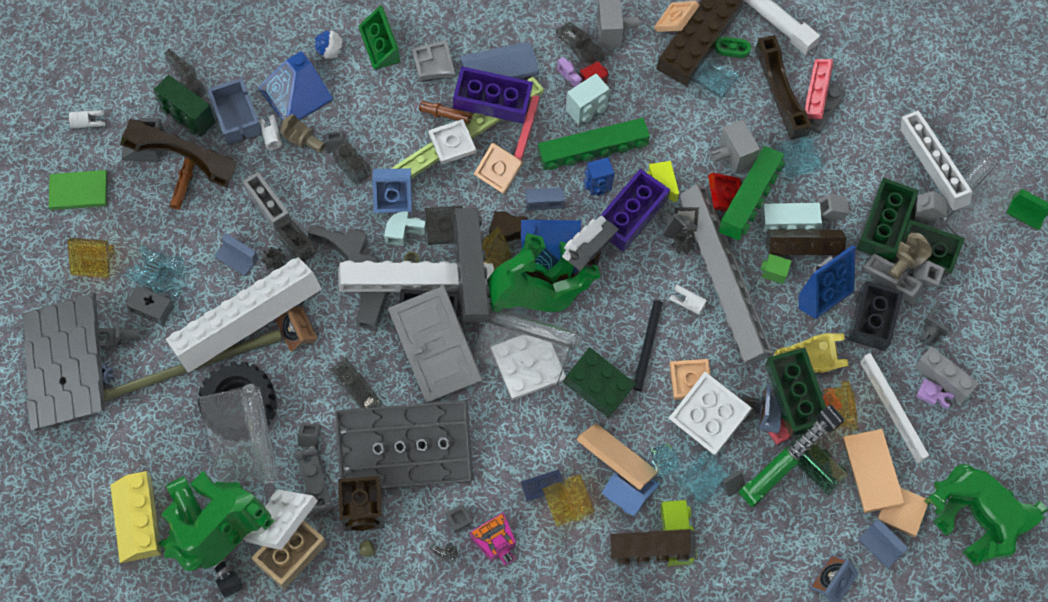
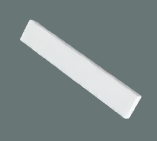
(894, 409)

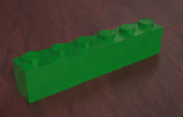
(593, 144)
(751, 193)

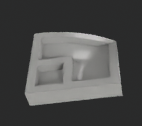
(434, 61)

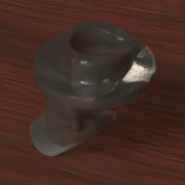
(449, 552)

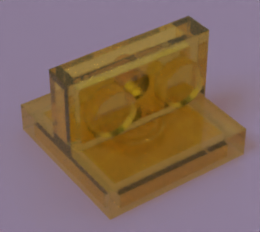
(89, 257)
(844, 402)
(568, 500)

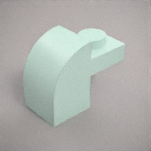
(399, 225)

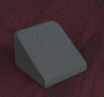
(333, 140)
(308, 435)
(733, 483)

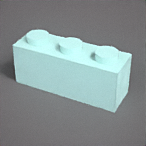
(791, 216)

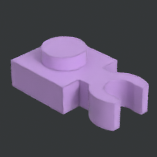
(567, 70)
(932, 392)

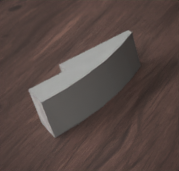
(879, 270)

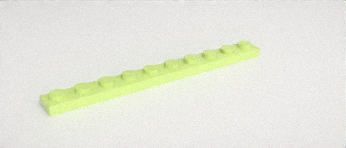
(427, 155)

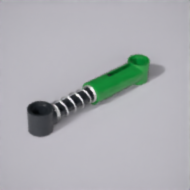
(788, 458)
(183, 495)

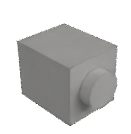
(833, 207)
(929, 274)

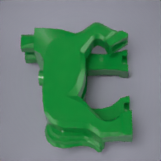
(991, 507)
(217, 528)

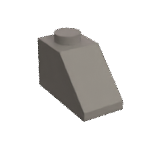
(929, 207)

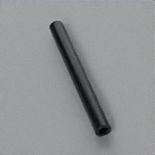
(647, 345)

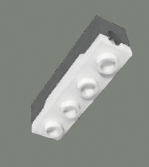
(589, 242)

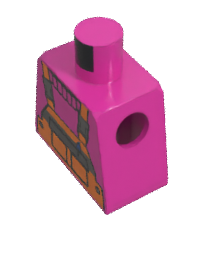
(495, 539)

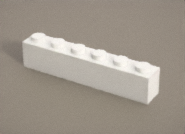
(936, 160)

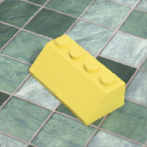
(135, 517)

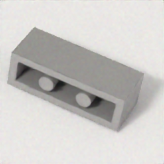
(265, 200)
(946, 374)

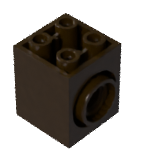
(361, 503)

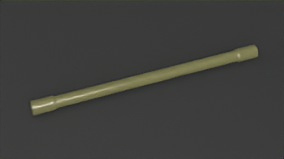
(264, 340)

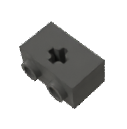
(155, 312)

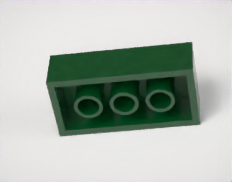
(887, 219)
(795, 390)

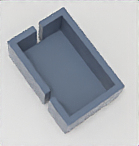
(234, 111)

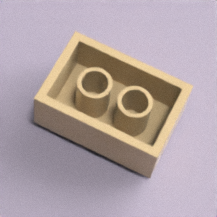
(294, 557)

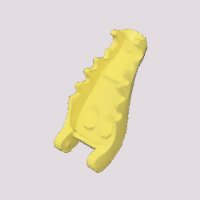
(821, 351)

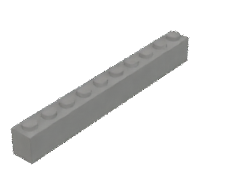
(727, 278)

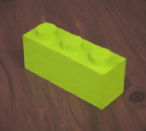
(676, 516)

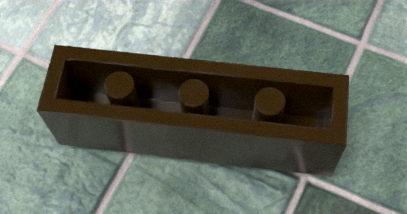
(805, 242)
(653, 546)

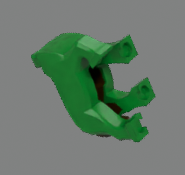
(532, 285)

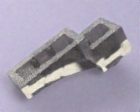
(581, 44)
(186, 72)
(354, 384)

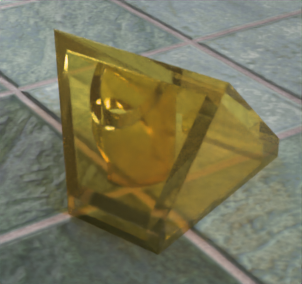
(496, 248)

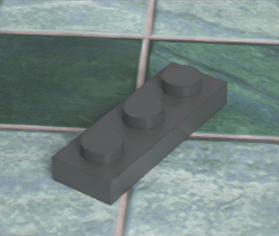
(834, 97)

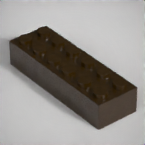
(697, 39)

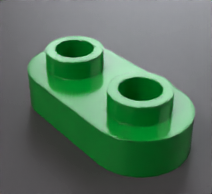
(733, 46)

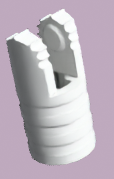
(83, 119)
(271, 133)
(692, 301)

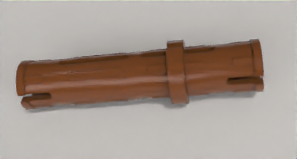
(446, 112)
(185, 175)

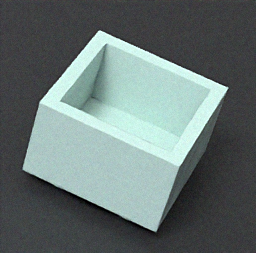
(587, 99)

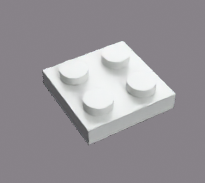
(452, 141)

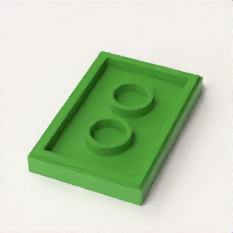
(78, 190)

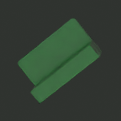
(1028, 208)

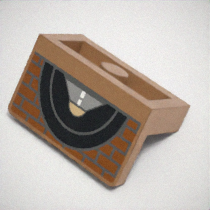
(296, 328)

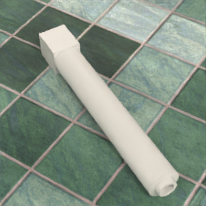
(800, 35)

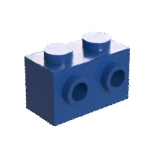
(599, 176)

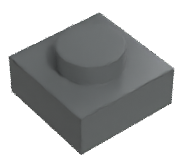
(458, 518)

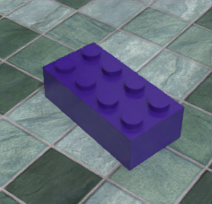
(492, 95)
(635, 207)

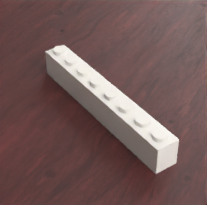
(397, 276)

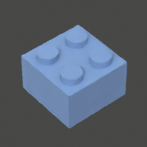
(392, 190)

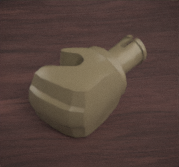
(299, 134)
(911, 254)

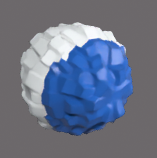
(328, 44)

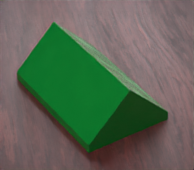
(379, 39)

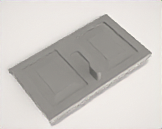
(435, 344)

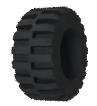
(238, 376)

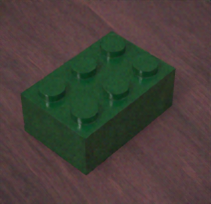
(184, 106)
(599, 382)

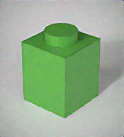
(775, 268)

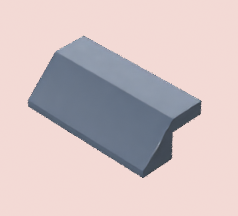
(511, 61)

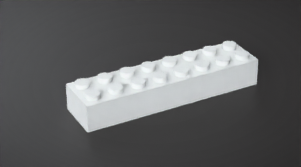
(243, 314)

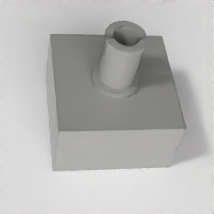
(612, 23)
(737, 146)

